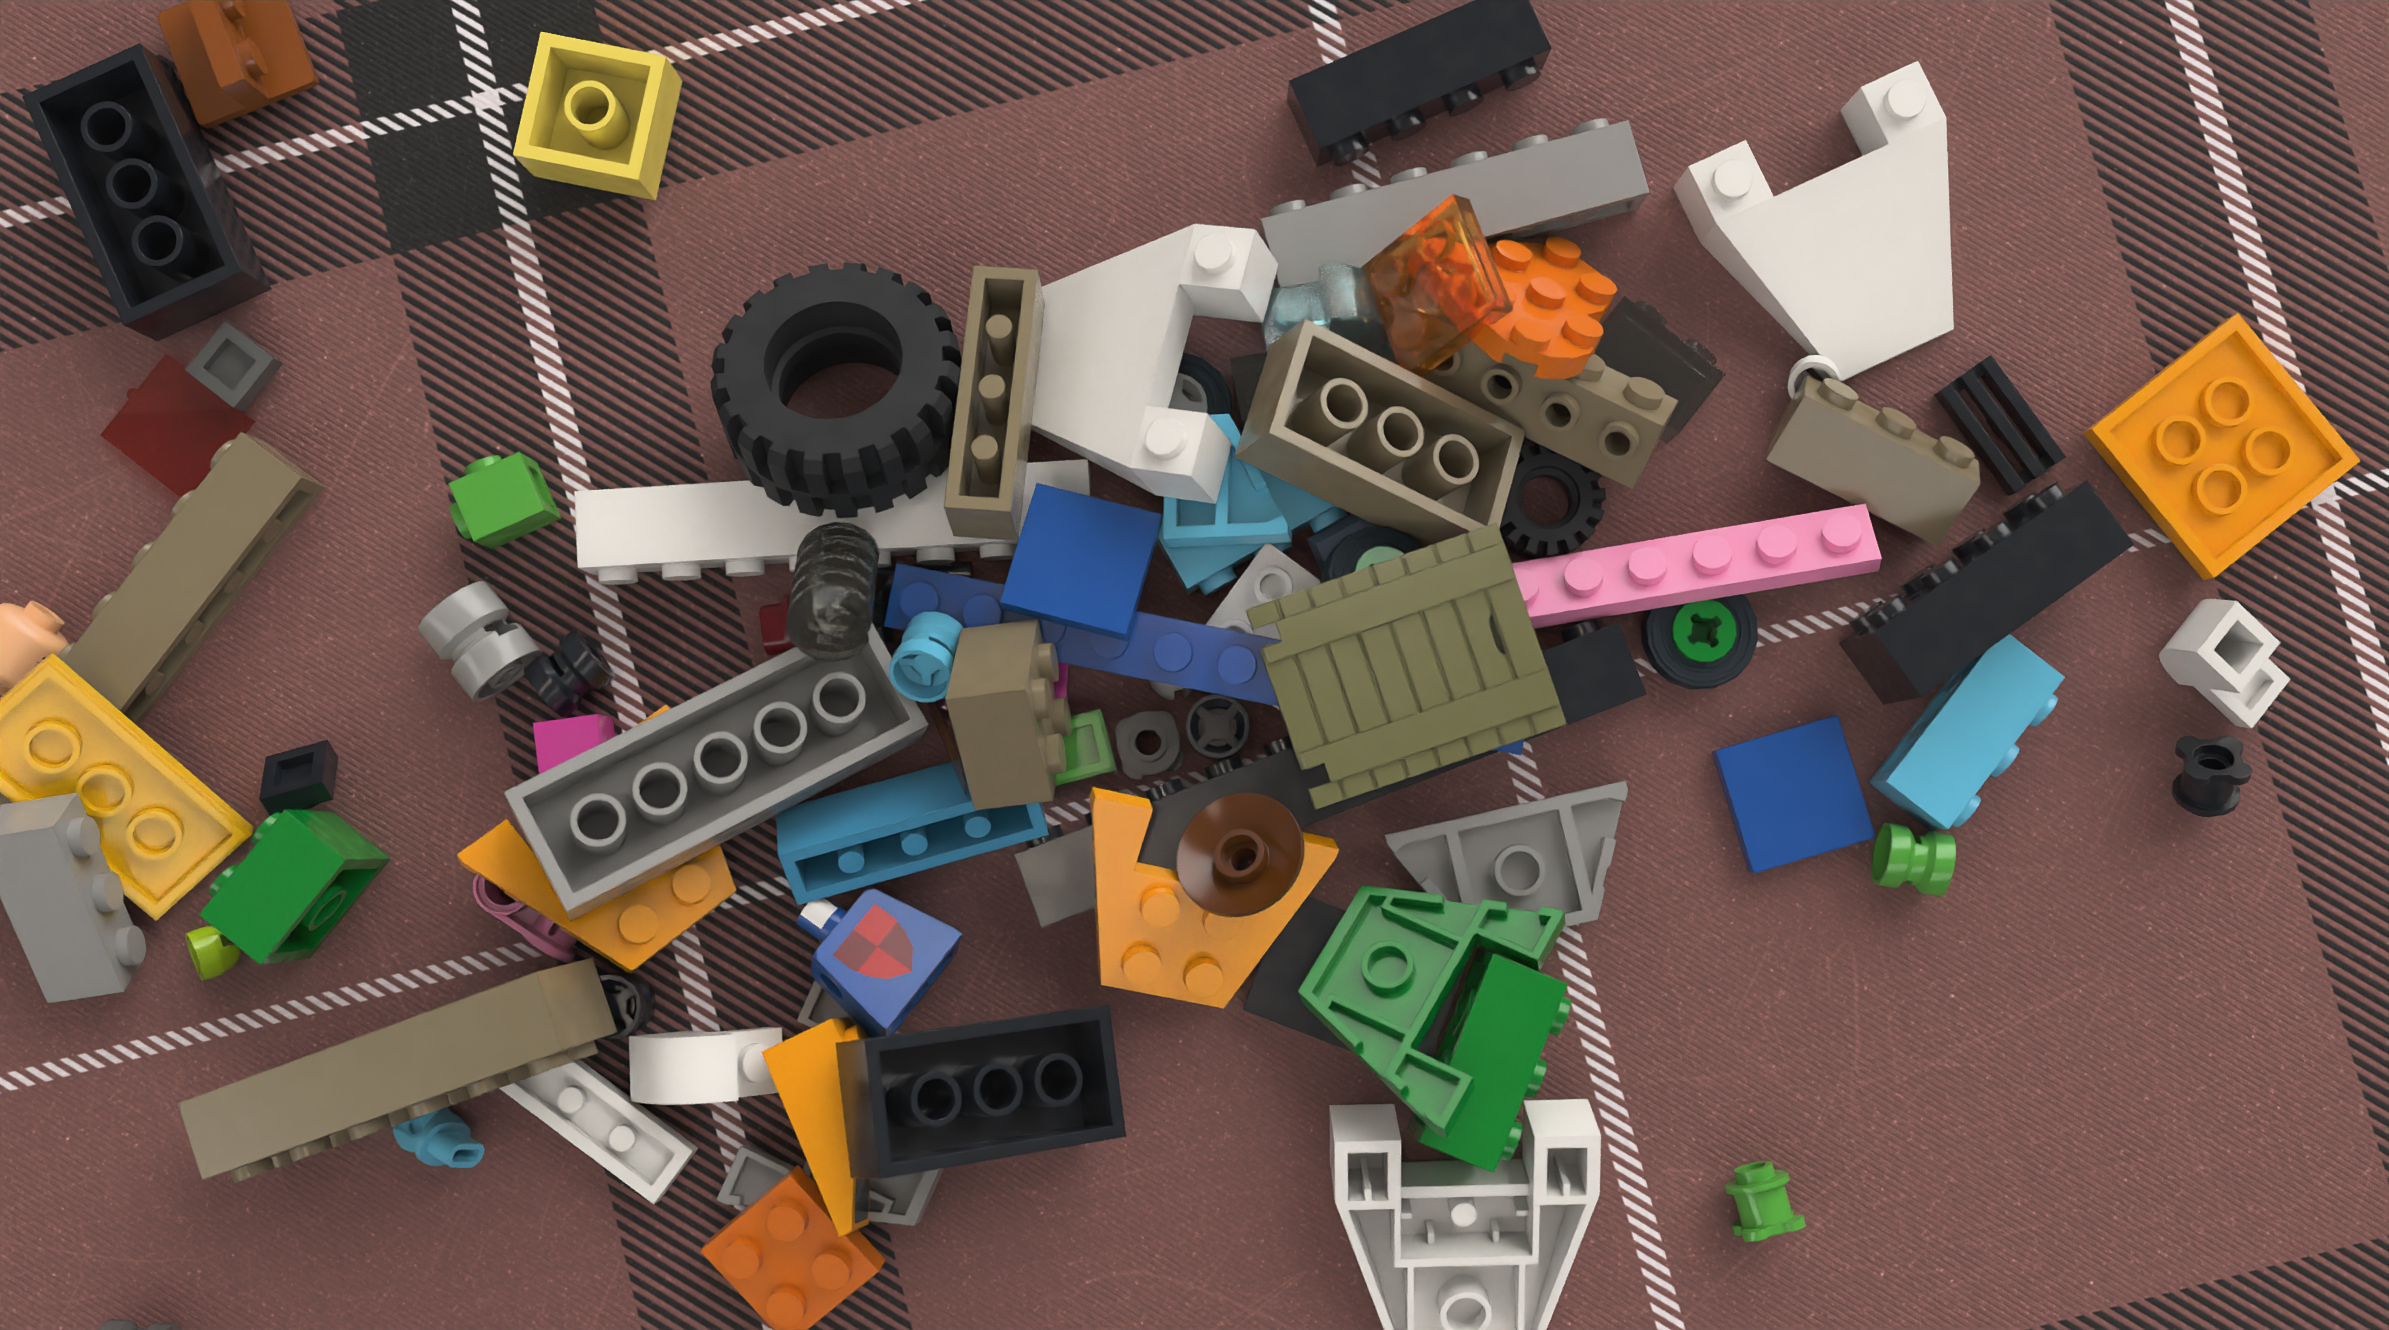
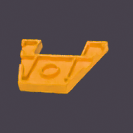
(627, 927)
(1154, 933)

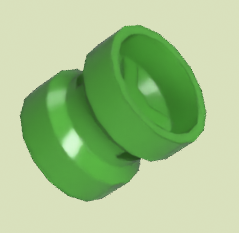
(1918, 860)

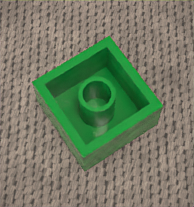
(293, 885)

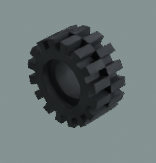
(1583, 508)

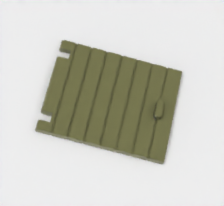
(1408, 665)

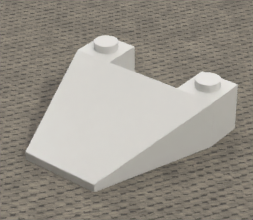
(1851, 256)
(1117, 347)
(1457, 1241)

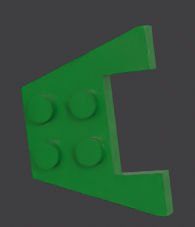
(1392, 972)

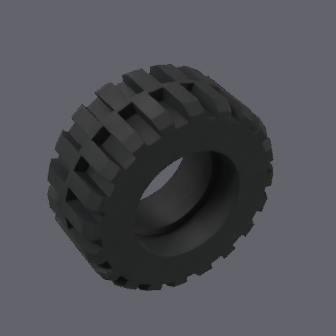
(826, 323)

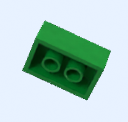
(1498, 1042)

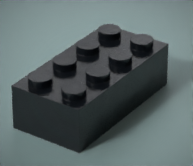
(146, 193)
(1985, 593)
(979, 1092)

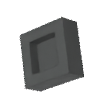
(234, 366)

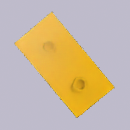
(152, 814)

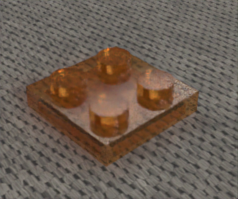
(1437, 286)

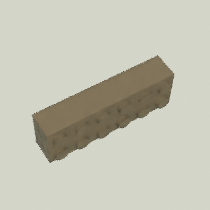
(399, 1072)

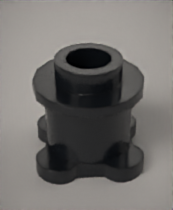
(1167, 758)
(2210, 775)

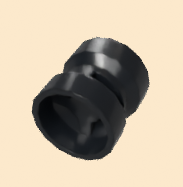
(569, 673)
(1221, 719)
(641, 1000)

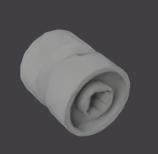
(475, 635)

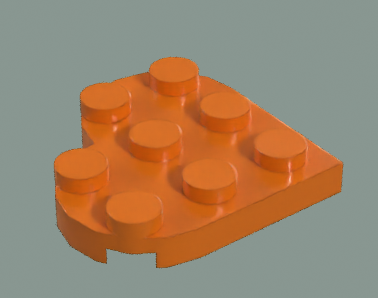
(1554, 307)

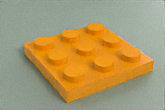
(2221, 447)

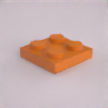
(789, 1255)

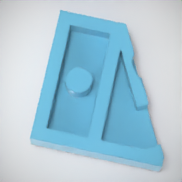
(1242, 512)

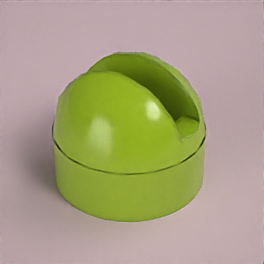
(209, 954)

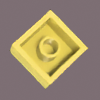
(598, 116)

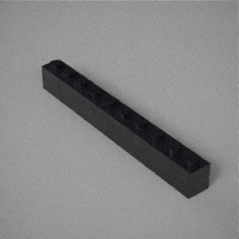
(1587, 671)

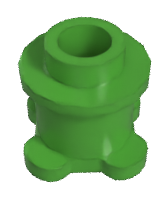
(1762, 1202)

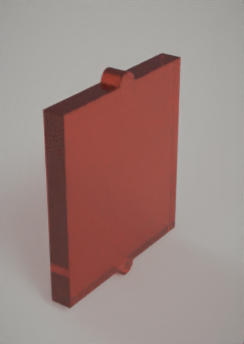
(174, 426)

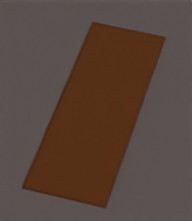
(947, 741)

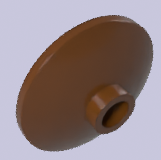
(1224, 836)

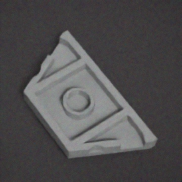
(1521, 854)

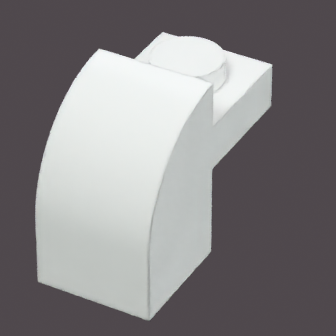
(2226, 660)
(701, 1066)

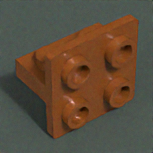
(236, 55)

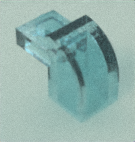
(1337, 302)

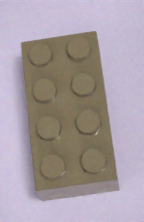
(1377, 438)

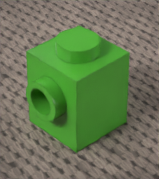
(501, 500)

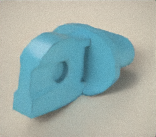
(440, 1140)

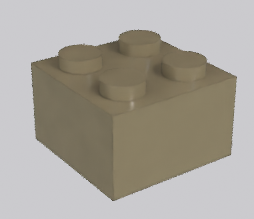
(1008, 714)

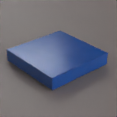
(1081, 562)
(1793, 794)

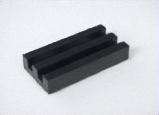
(2019, 413)

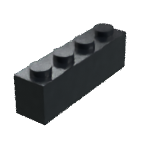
(1417, 76)

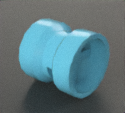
(925, 657)

